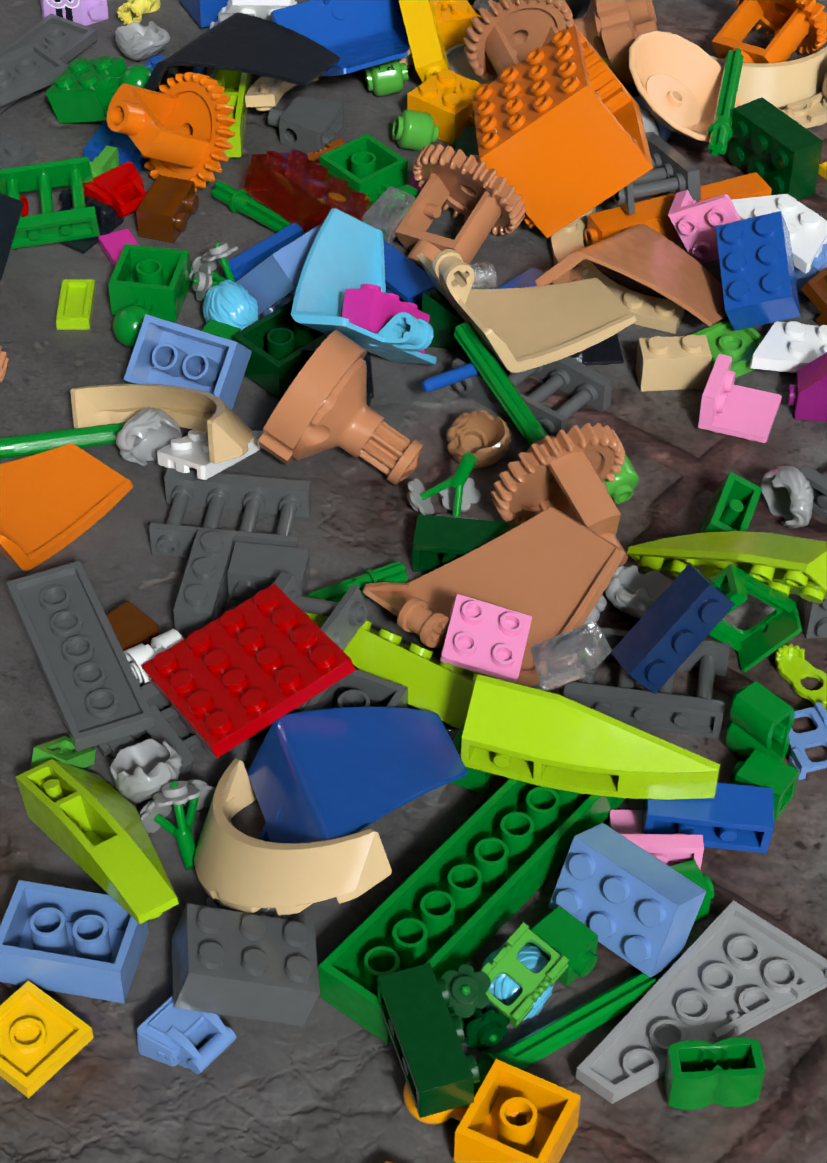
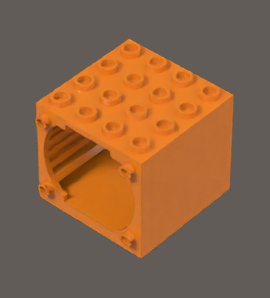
(561, 131)

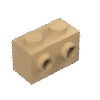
(673, 363)

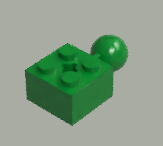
(89, 85)
(368, 167)
(147, 283)

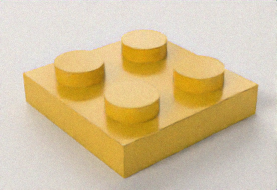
(37, 1038)

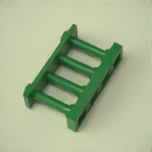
(49, 225)

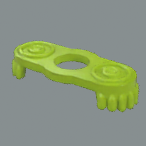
(793, 668)

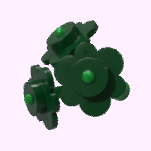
(466, 999)

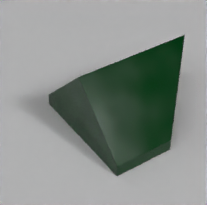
(442, 319)

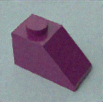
(810, 391)

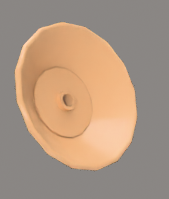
(676, 82)

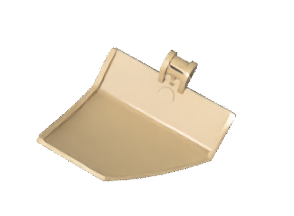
(529, 323)

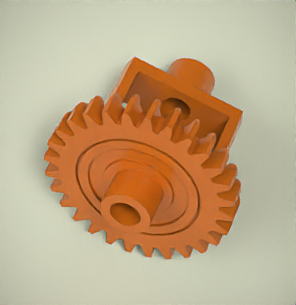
(793, 23)
(176, 129)

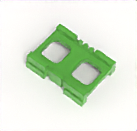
(531, 983)

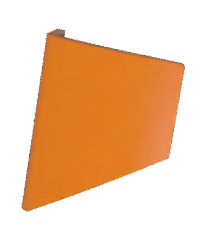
(53, 501)

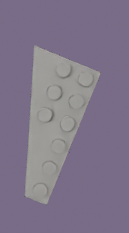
(715, 991)

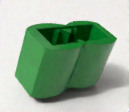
(759, 723)
(716, 1073)

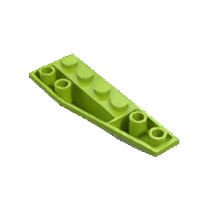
(236, 86)
(777, 560)
(430, 682)
(575, 748)
(99, 834)

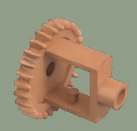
(511, 31)
(467, 189)
(565, 475)

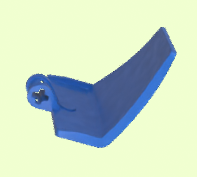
(355, 30)
(346, 768)

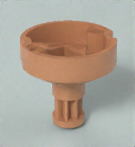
(612, 29)
(330, 410)

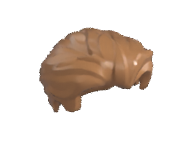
(480, 435)

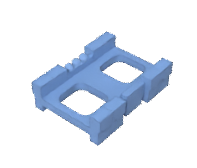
(802, 741)

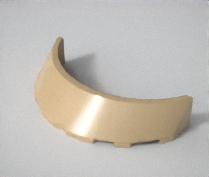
(782, 81)
(187, 406)
(281, 876)

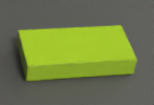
(75, 304)

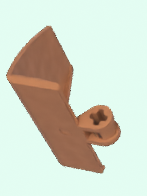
(652, 262)
(537, 569)

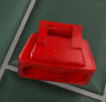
(118, 187)

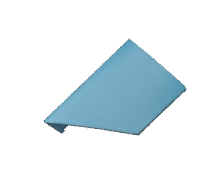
(343, 259)

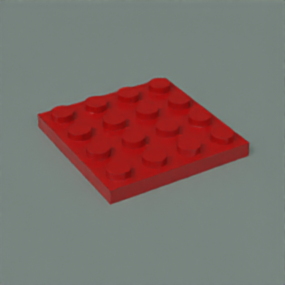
(247, 669)

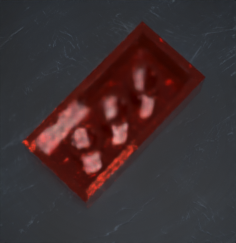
(301, 189)

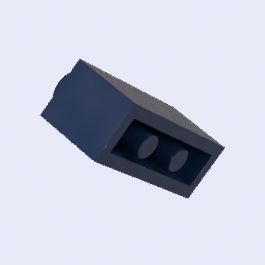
(672, 628)

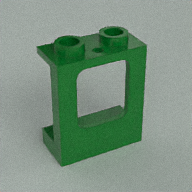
(755, 643)

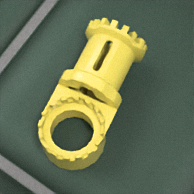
(138, 8)

